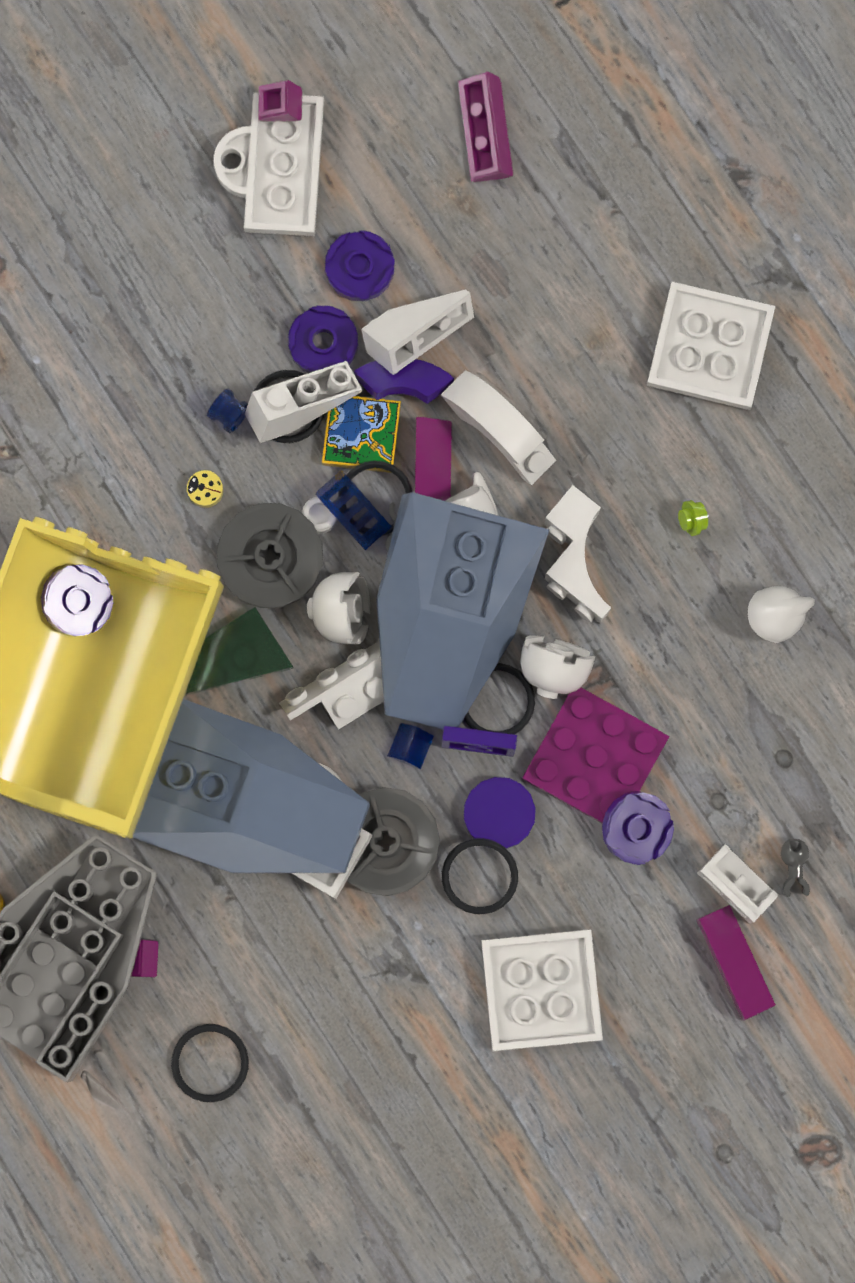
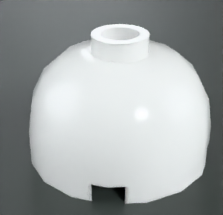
(339, 608)
(555, 666)

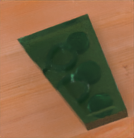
(237, 653)

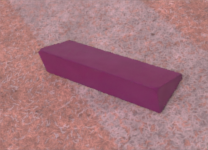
(485, 127)
(433, 458)
(736, 962)

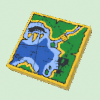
(361, 432)

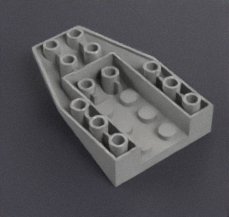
(71, 953)

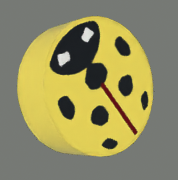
(205, 489)

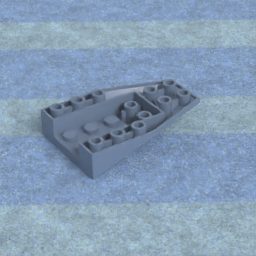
(449, 605)
(247, 800)

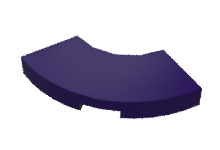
(416, 379)

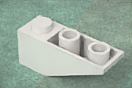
(300, 400)

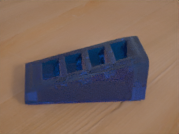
(331, 488)

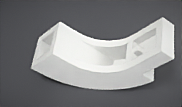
(501, 423)

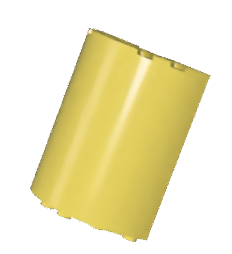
(95, 709)

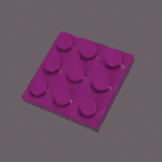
(594, 754)

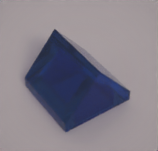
(410, 745)

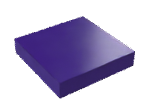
(479, 741)

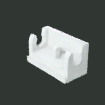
(737, 884)

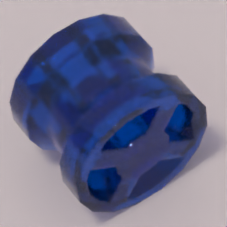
(228, 410)

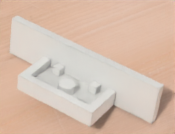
(343, 690)

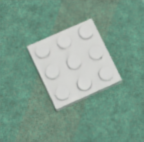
(710, 345)
(541, 990)

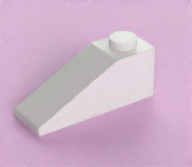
(414, 328)

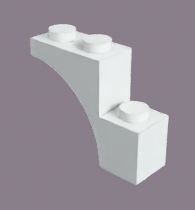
(568, 575)

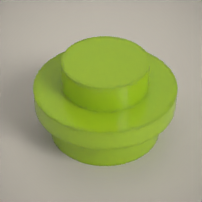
(693, 517)

